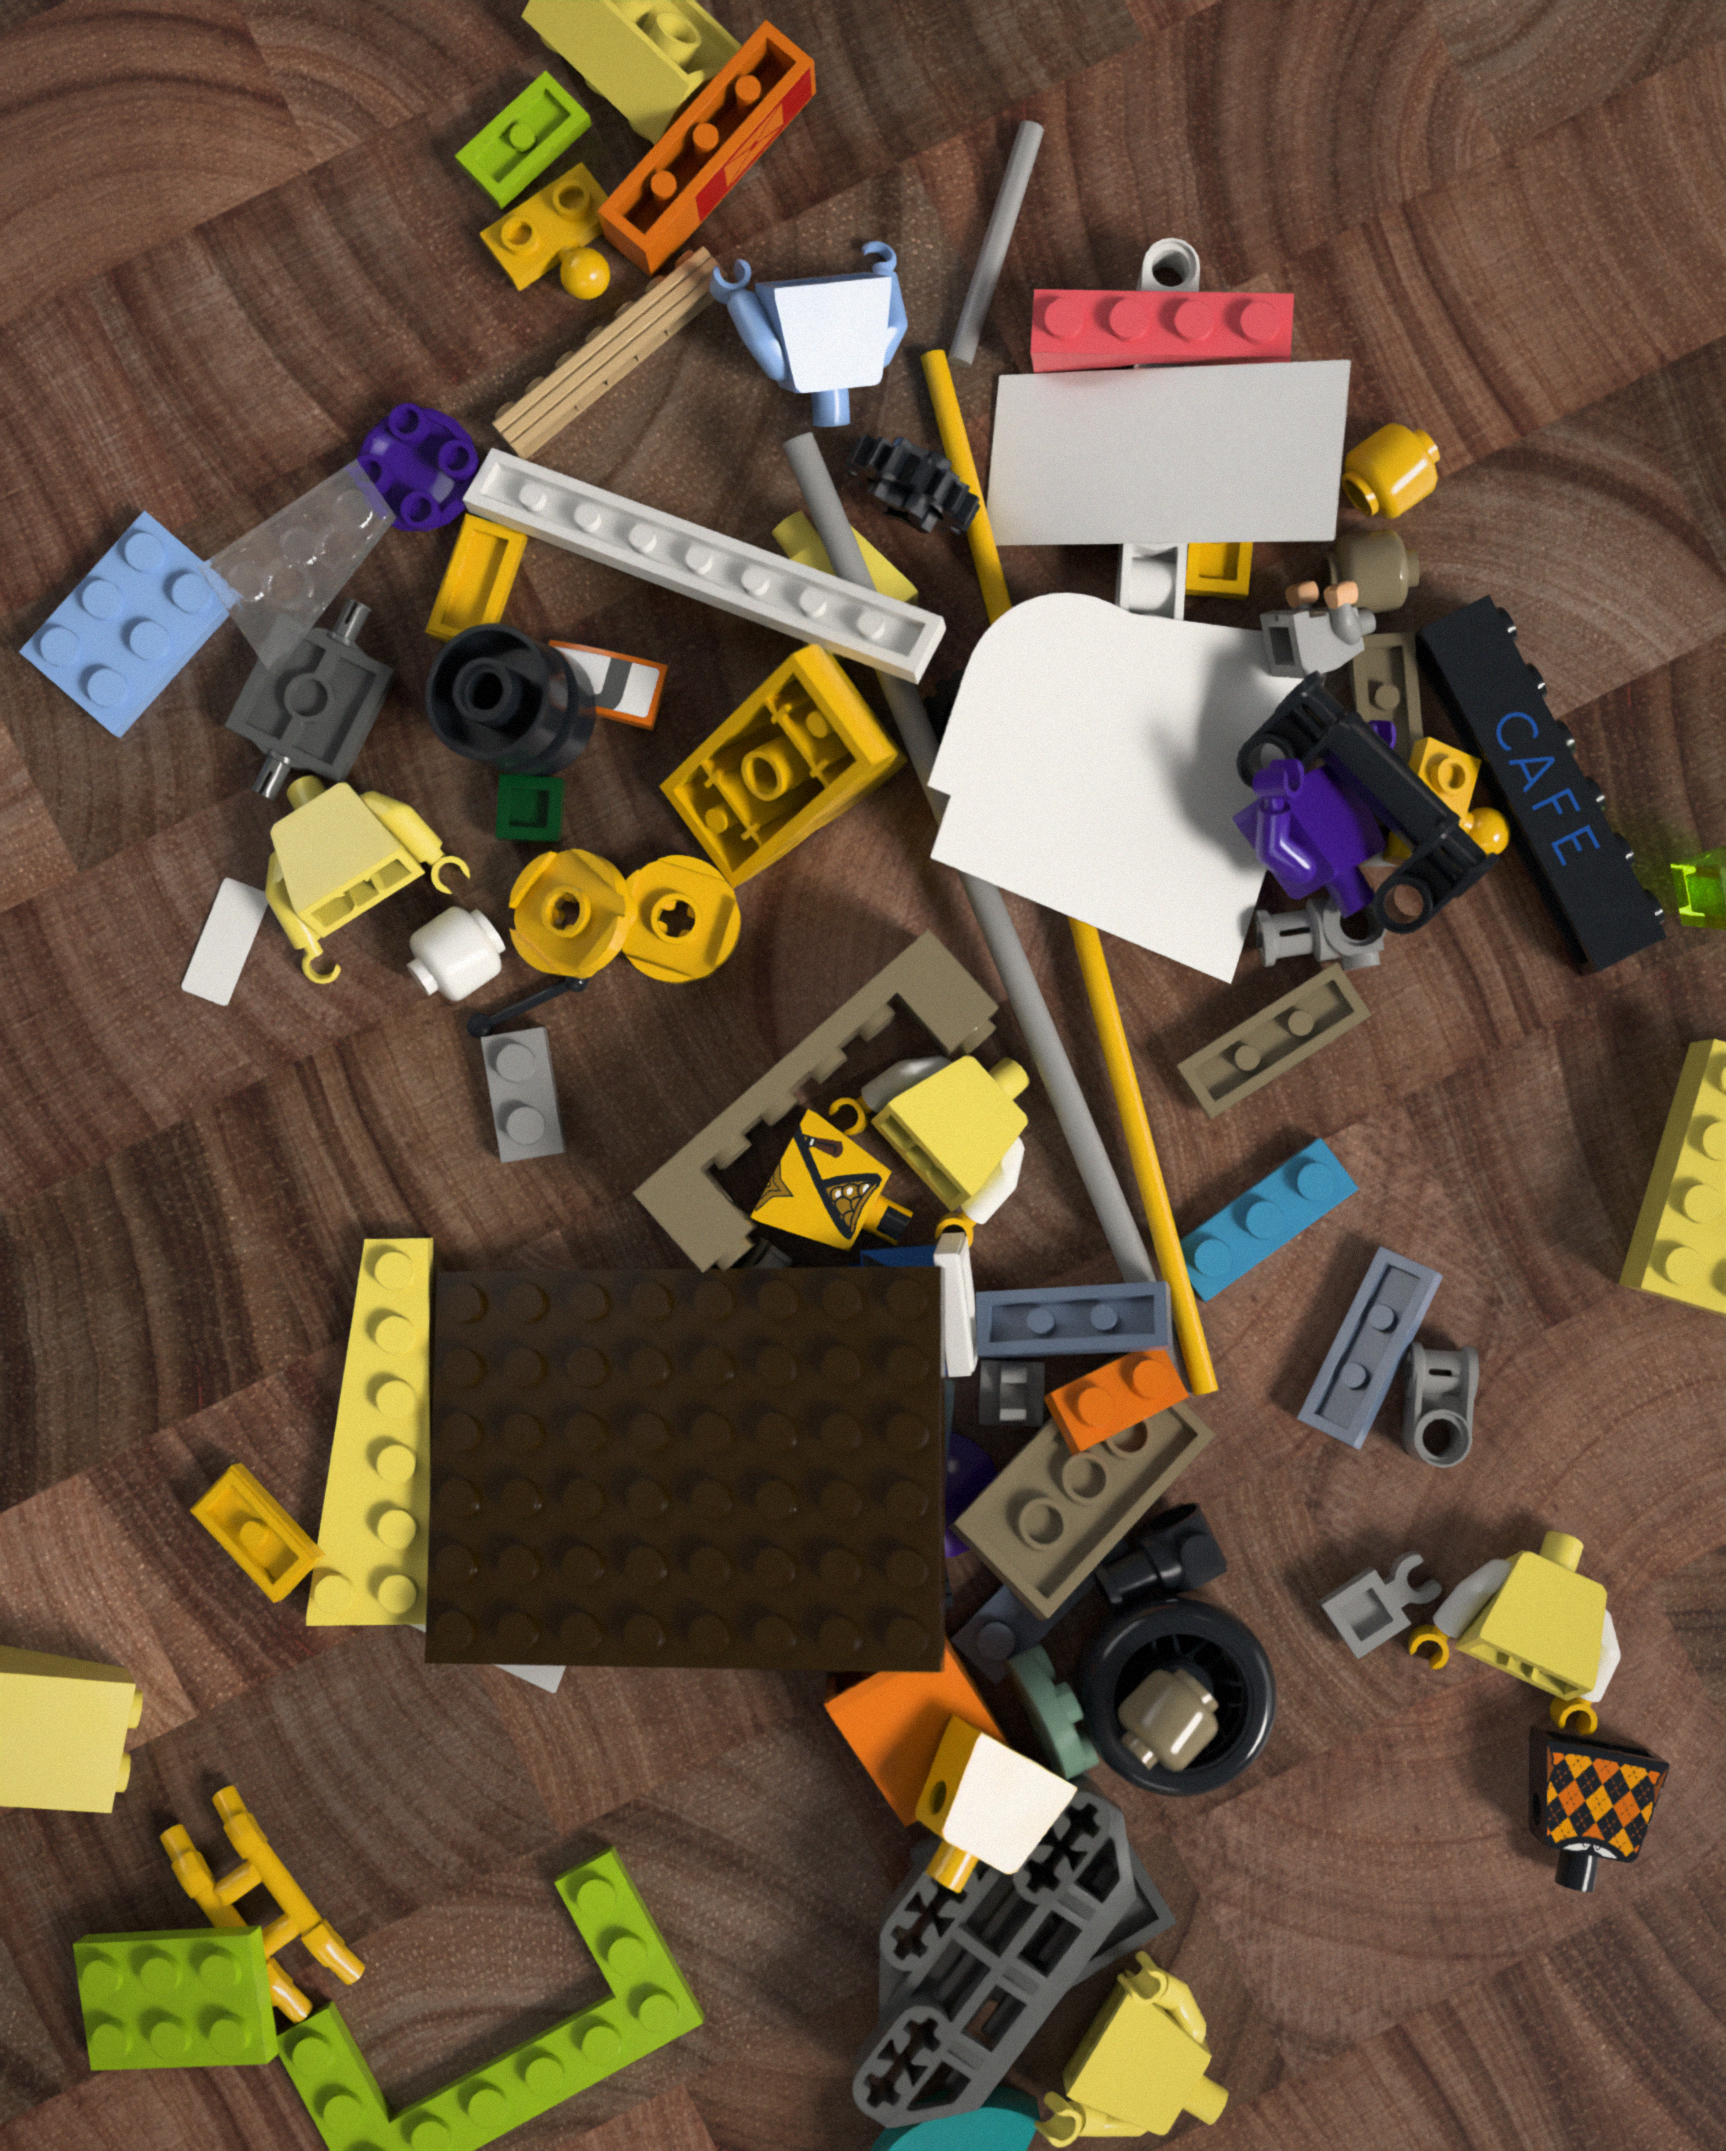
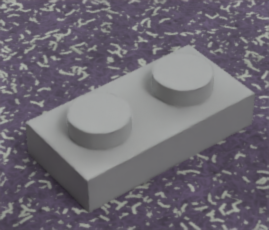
(523, 1094)

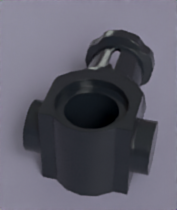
(1171, 1554)

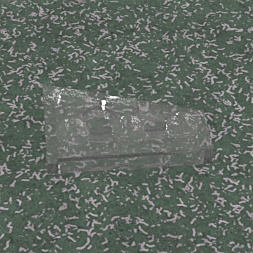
(298, 561)

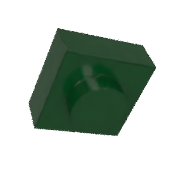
(530, 809)

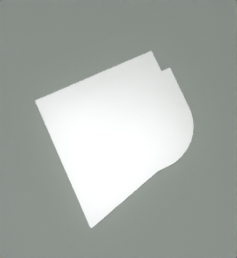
(1106, 773)

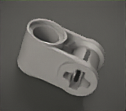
(1441, 1398)

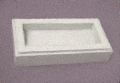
(960, 1304)

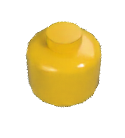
(1390, 471)

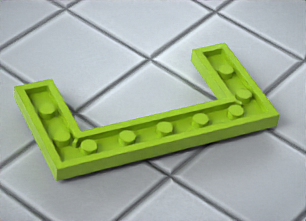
(643, 2012)

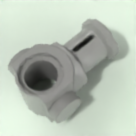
(1320, 935)

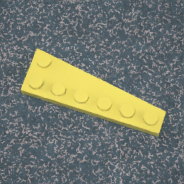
(381, 1448)

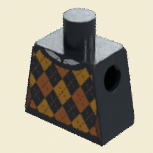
(1590, 1801)

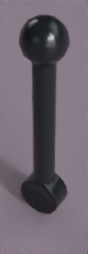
(483, 1025)

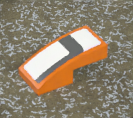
(623, 685)

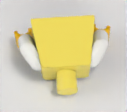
(951, 1128)
(1535, 1624)

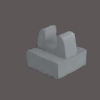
(1011, 1392)

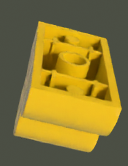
(782, 766)

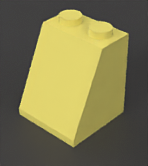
(64, 1731)

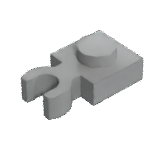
(1369, 1608)

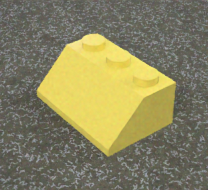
(637, 53)

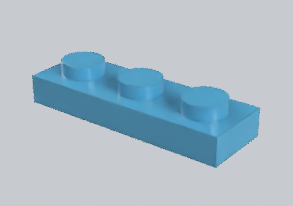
(1264, 1218)

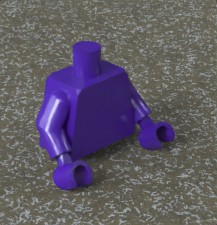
(1314, 830)

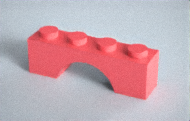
(1167, 327)

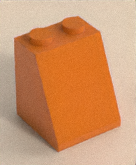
(900, 1721)

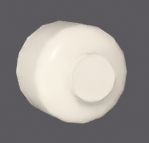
(455, 953)

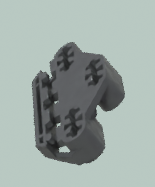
(977, 1950)

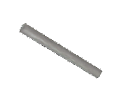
(995, 244)

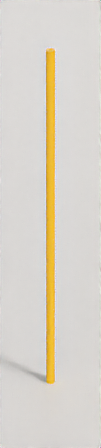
(1084, 935)

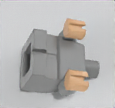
(1315, 637)

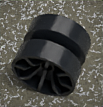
(510, 701)

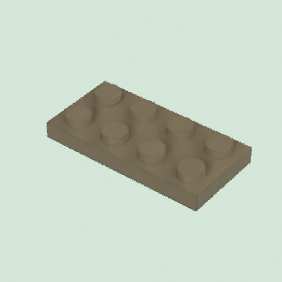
(1060, 1513)

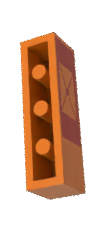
(708, 149)

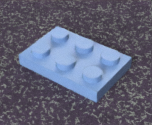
(128, 626)

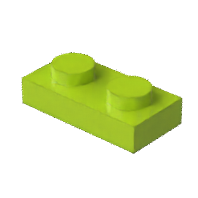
(523, 140)

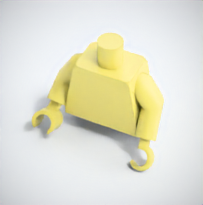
(341, 859)

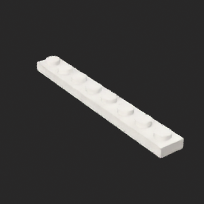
(706, 565)

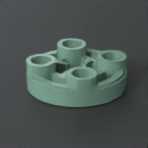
(1050, 1712)

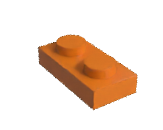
(1115, 1398)

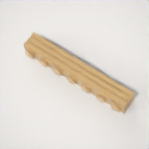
(608, 354)

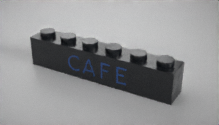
(1538, 786)

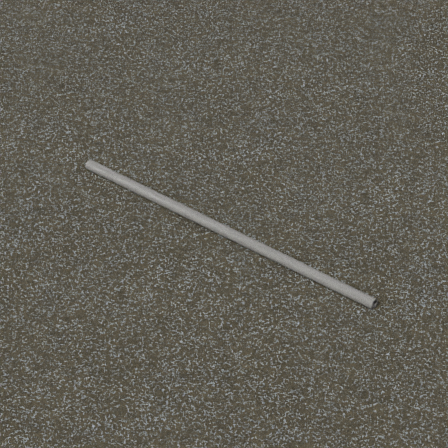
(988, 907)

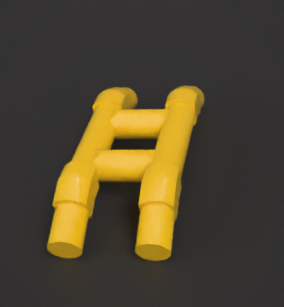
(265, 1867)

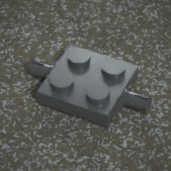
(315, 705)

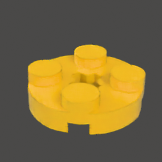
(710, 903)
(603, 919)

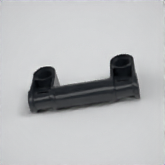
(1443, 857)

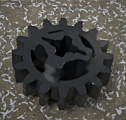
(912, 485)

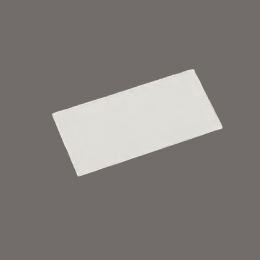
(1169, 454)

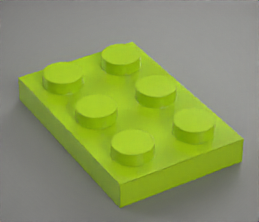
(176, 1998)

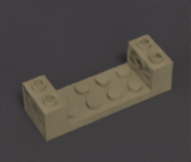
(929, 989)

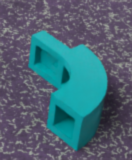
(999, 2125)

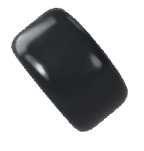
(1208, 1644)

